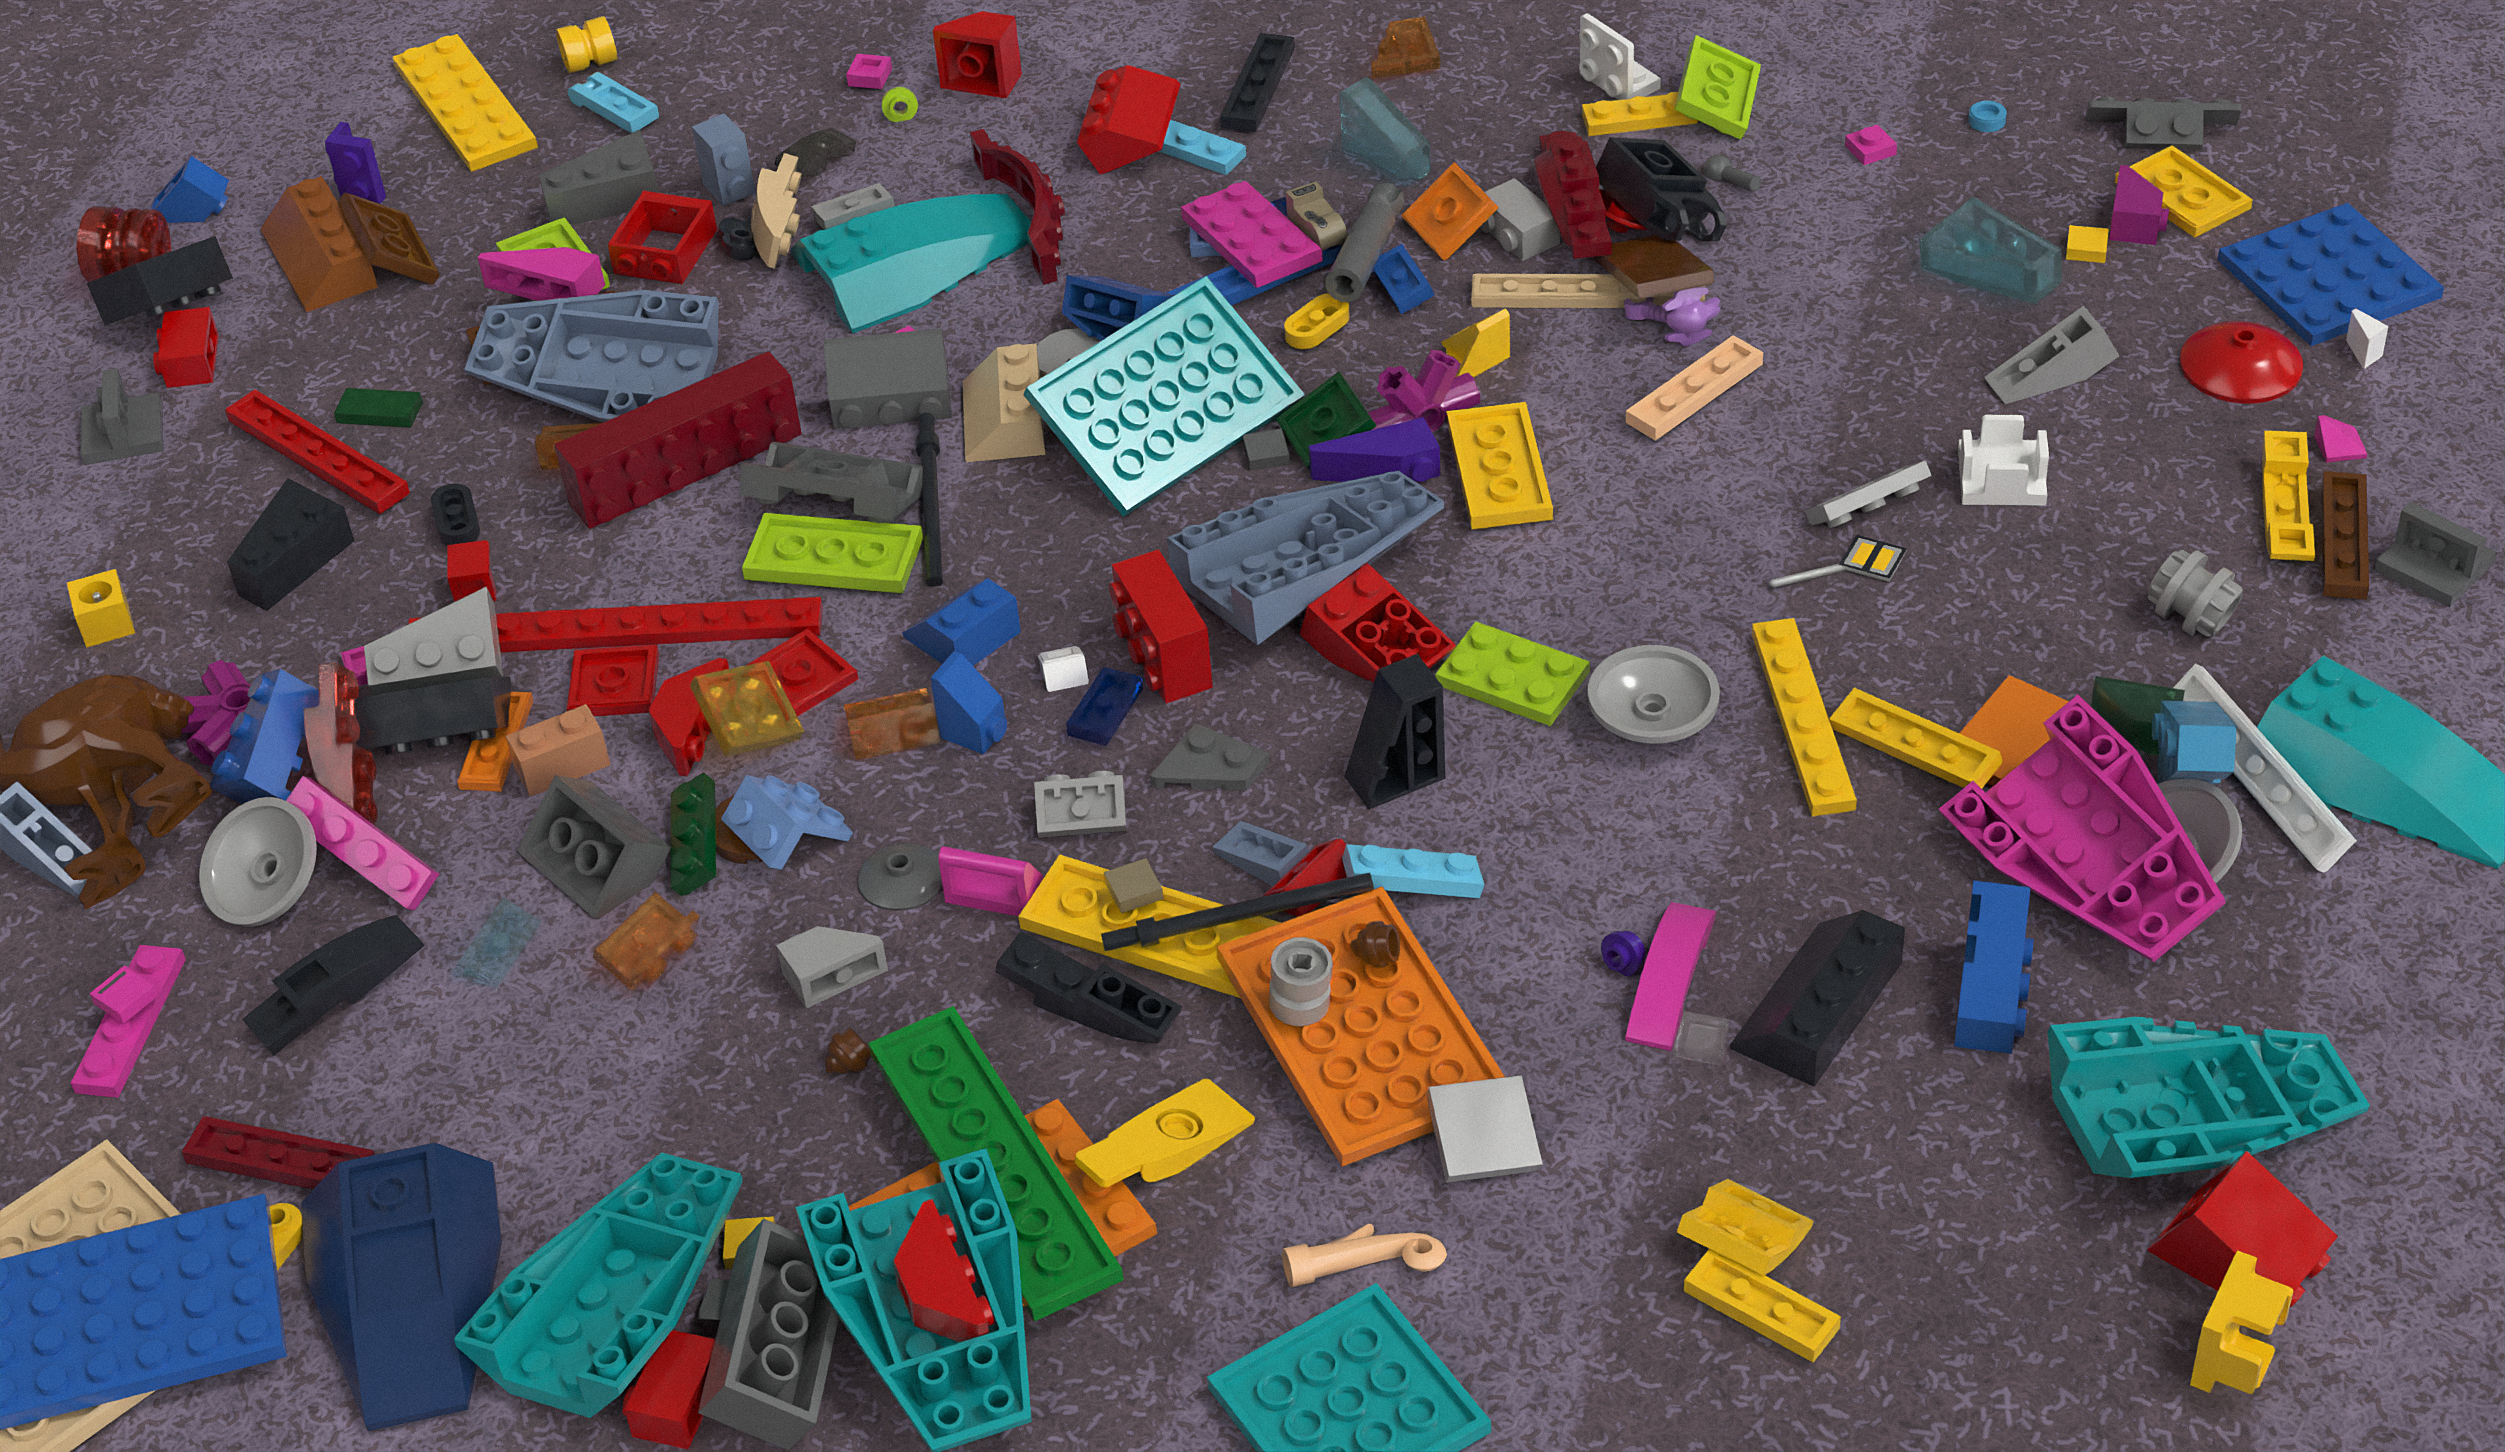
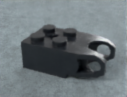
(1659, 188)

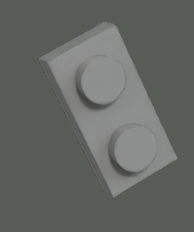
(852, 205)

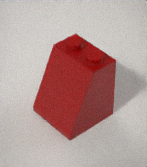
(2248, 1213)

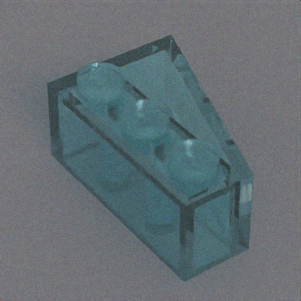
(1991, 253)

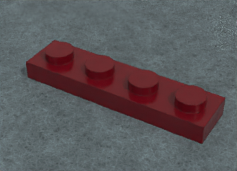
(266, 1152)

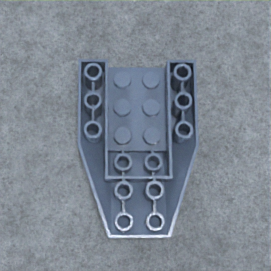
(1291, 548)

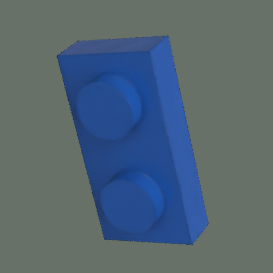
(1402, 279)

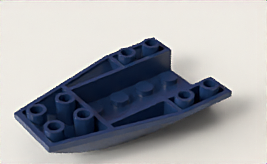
(398, 1266)

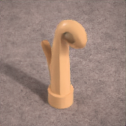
(1357, 1249)

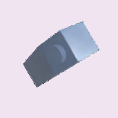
(39, 839)

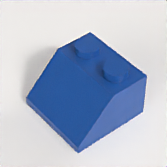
(968, 623)

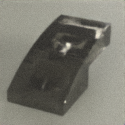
(816, 149)

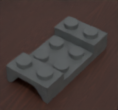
(877, 485)

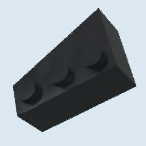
(161, 280)
(288, 544)
(1399, 735)

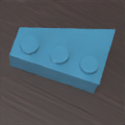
(2194, 741)

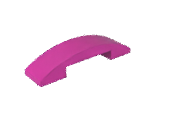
(1668, 975)

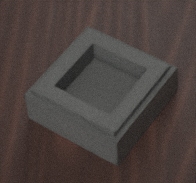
(1266, 449)

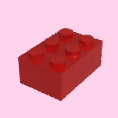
(1161, 626)

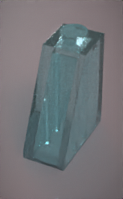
(1382, 135)

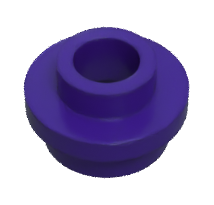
(1623, 952)

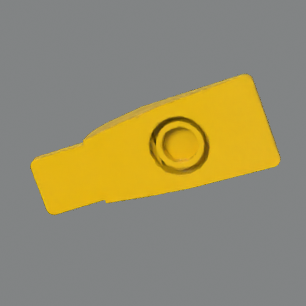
(1166, 1136)

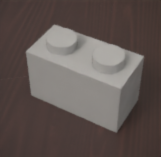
(1521, 221)

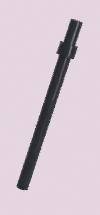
(927, 449)
(1150, 931)

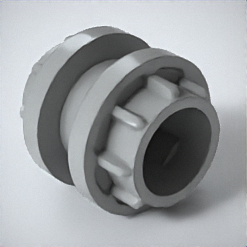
(2194, 593)

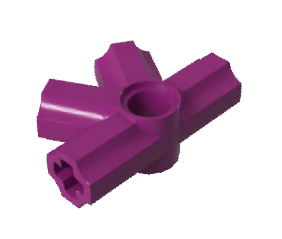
(1428, 396)
(216, 711)

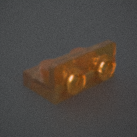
(892, 723)

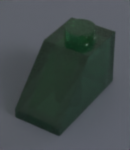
(2131, 708)

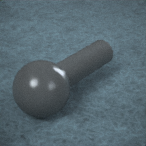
(1721, 168)

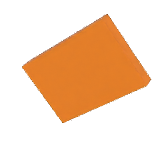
(2013, 723)

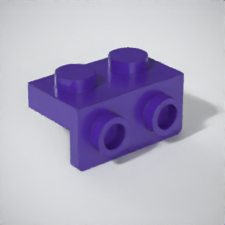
(354, 164)

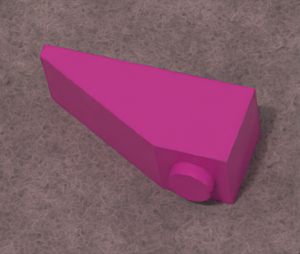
(543, 273)

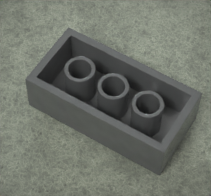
(771, 1340)

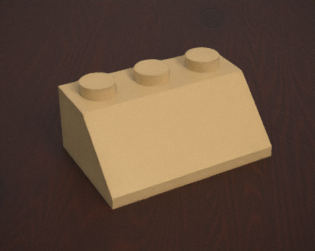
(996, 413)

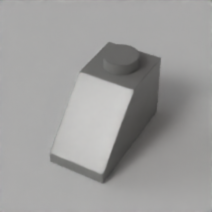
(829, 962)

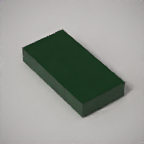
(378, 407)

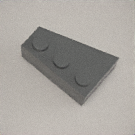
(599, 182)

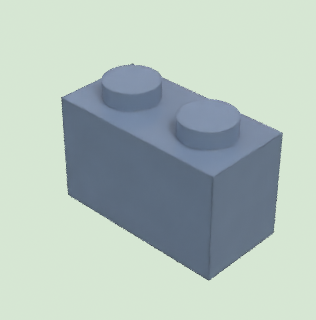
(723, 159)

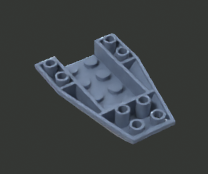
(598, 350)

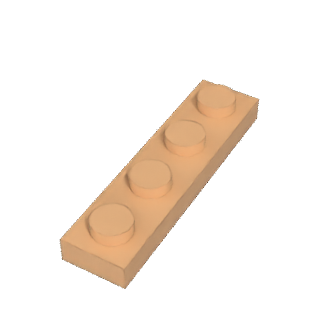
(1694, 387)

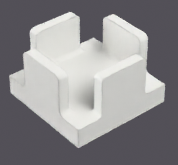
(2002, 465)

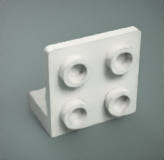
(1610, 62)

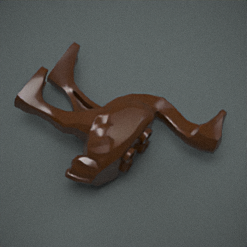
(95, 750)

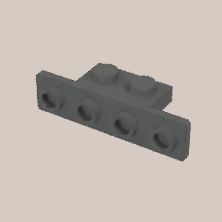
(2163, 123)

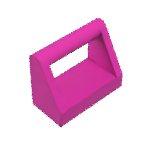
(987, 880)

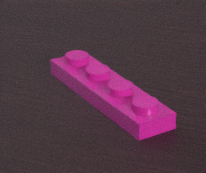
(363, 845)
(119, 1044)

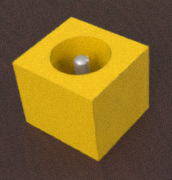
(100, 608)

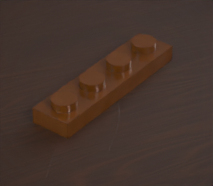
(2345, 535)

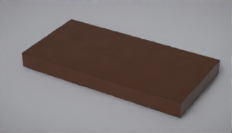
(1655, 266)

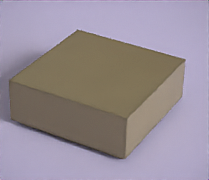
(1133, 885)

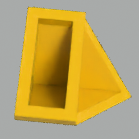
(1481, 344)

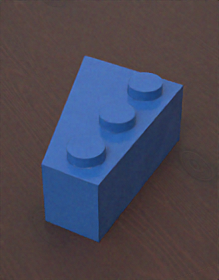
(1106, 305)
(265, 739)
(1993, 968)

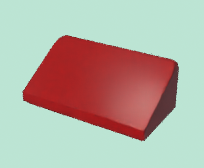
(1318, 866)

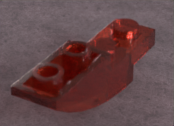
(331, 742)

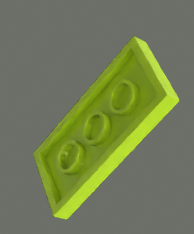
(833, 553)

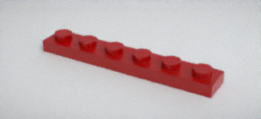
(317, 451)

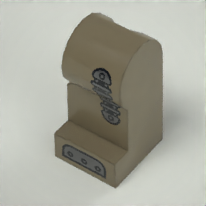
(1315, 216)

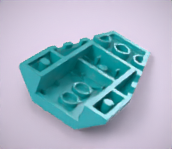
(910, 252)
(2388, 761)
(2192, 1097)

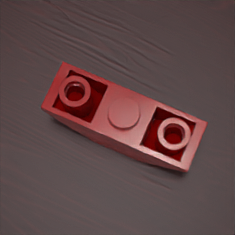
(678, 719)
(939, 1282)

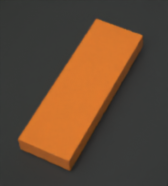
(490, 759)

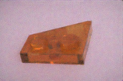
(1406, 49)

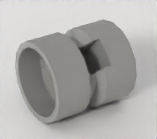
(1300, 981)

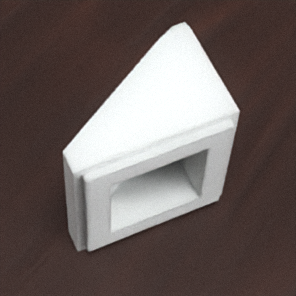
(2366, 337)
(1063, 668)

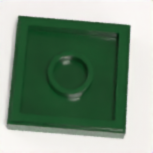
(1325, 415)

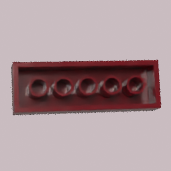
(678, 439)

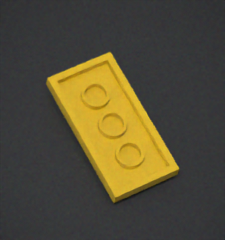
(1499, 465)

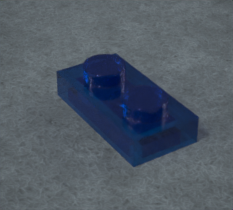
(1104, 706)

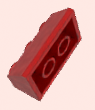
(1127, 116)

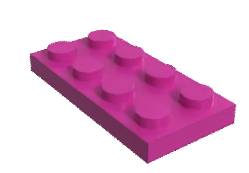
(1251, 234)

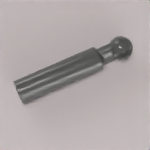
(1364, 243)

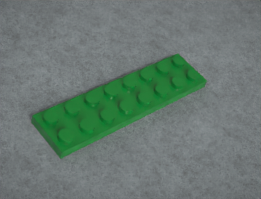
(964, 1108)

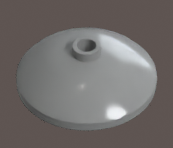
(1653, 694)
(2208, 821)
(257, 862)

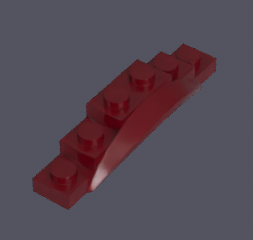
(1036, 188)
(1572, 193)

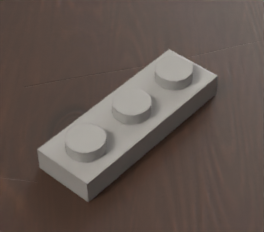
(1869, 495)

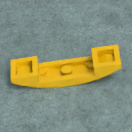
(2286, 496)

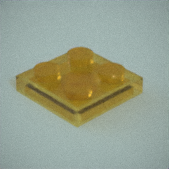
(746, 708)

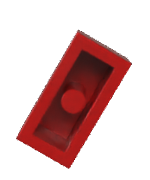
(186, 347)
(670, 1390)

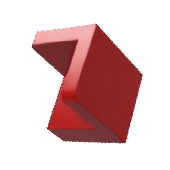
(469, 569)

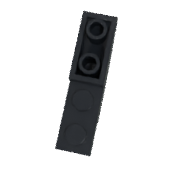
(326, 976)
(1086, 996)

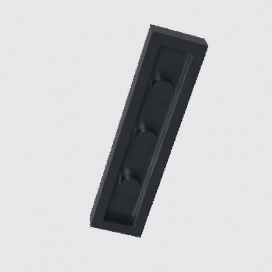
(1257, 82)

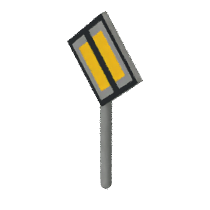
(1862, 557)

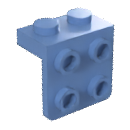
(776, 814)

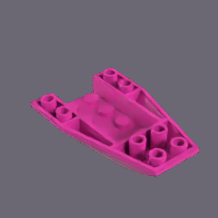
(2092, 835)

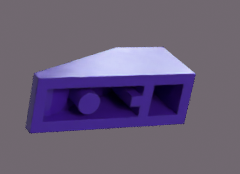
(1393, 448)

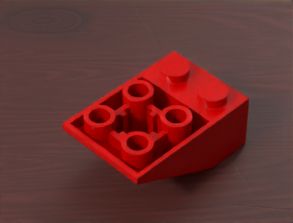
(1370, 626)

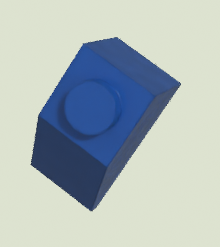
(192, 193)
(967, 705)

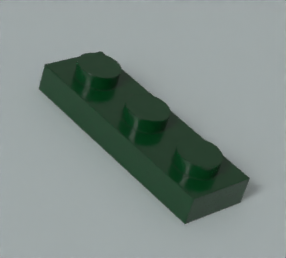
(693, 834)

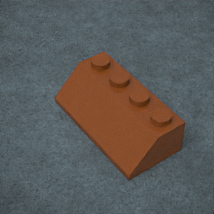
(316, 246)

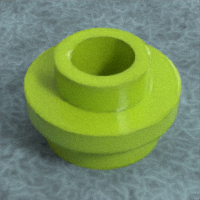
(896, 95)

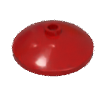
(2241, 362)

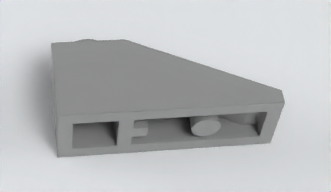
(2055, 360)

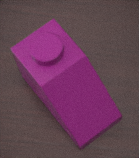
(2137, 209)

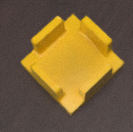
(2246, 1301)

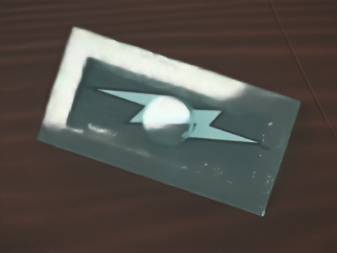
(497, 945)

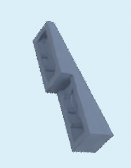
(1263, 854)

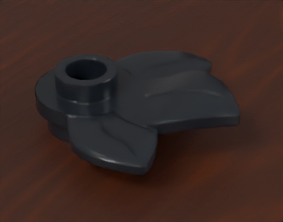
(737, 238)

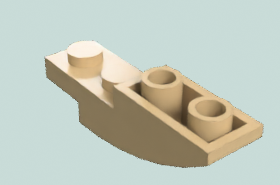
(773, 210)

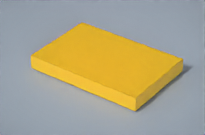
(2191, 192)

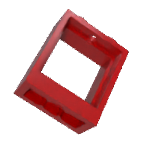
(653, 212)

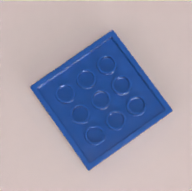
(2325, 269)

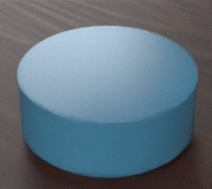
(1987, 116)

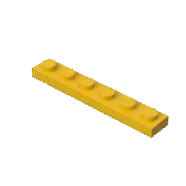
(1803, 717)

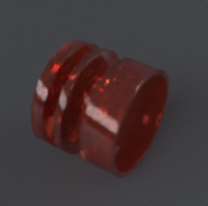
(119, 238)

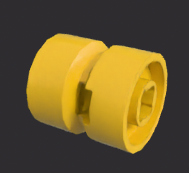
(590, 43)

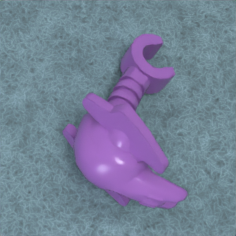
(1682, 313)

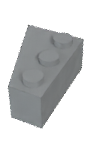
(439, 648)

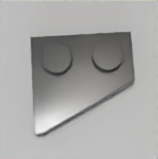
(1210, 762)

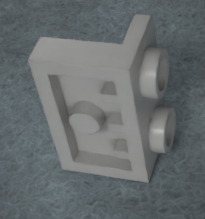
(1080, 804)

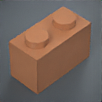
(559, 746)

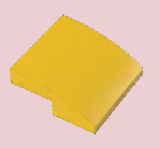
(1745, 1226)

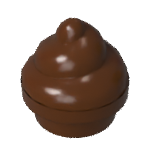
(1377, 944)
(847, 1053)

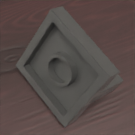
(120, 425)
(2435, 555)

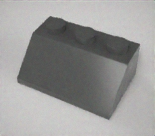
(887, 378)
(591, 846)

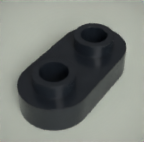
(455, 514)

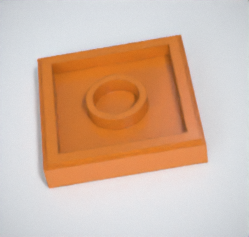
(1449, 211)

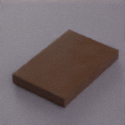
(388, 238)

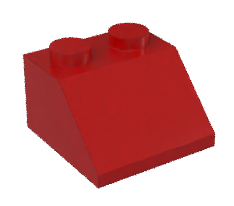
(978, 54)

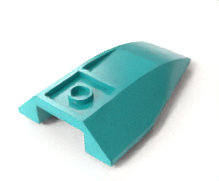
(604, 1290)
(942, 1385)

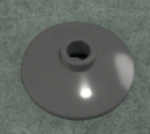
(900, 877)

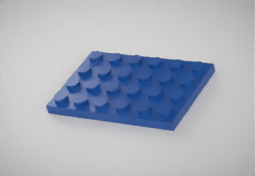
(138, 1310)

